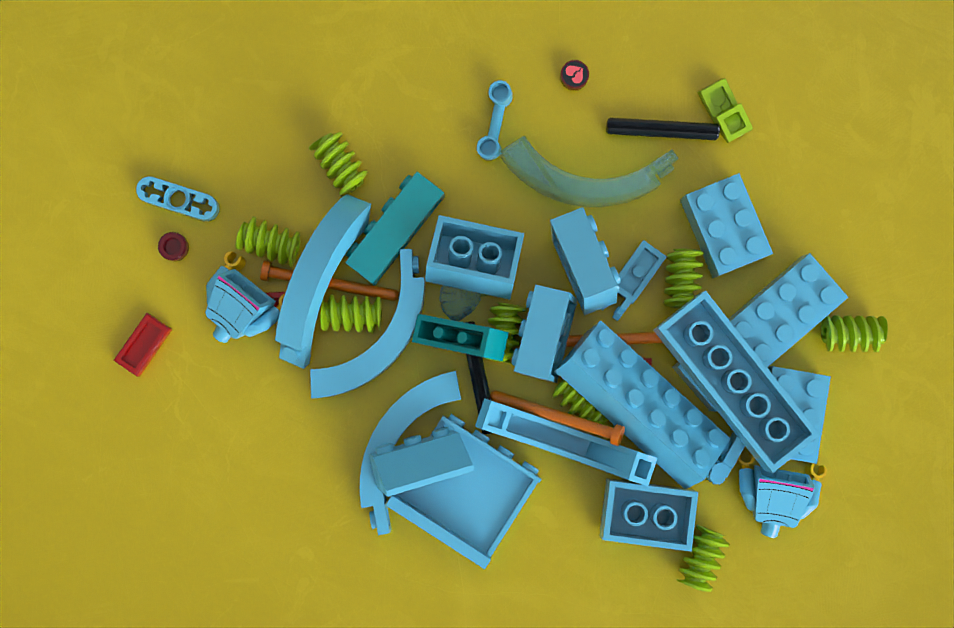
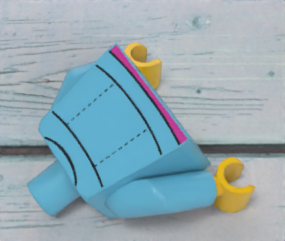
(237, 303)
(779, 496)

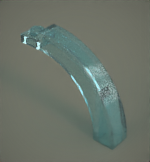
(581, 191)

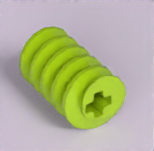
(338, 163)
(268, 242)
(683, 276)
(351, 314)
(506, 321)
(854, 332)
(578, 403)
(703, 559)

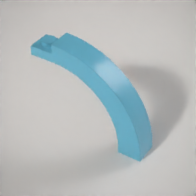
(313, 274)
(379, 357)
(392, 425)
(566, 442)

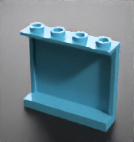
(475, 507)

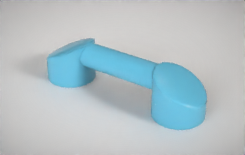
(501, 96)

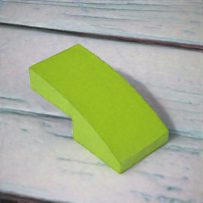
(725, 110)

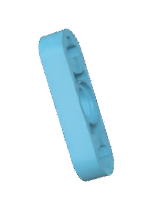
(172, 188)

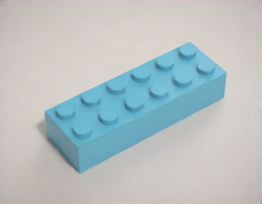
(782, 313)
(736, 382)
(644, 403)

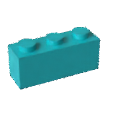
(460, 337)

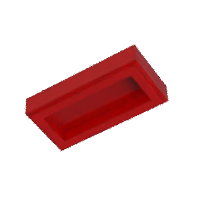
(142, 344)

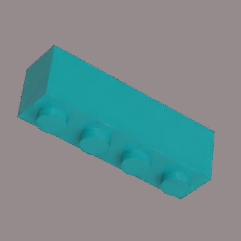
(395, 228)

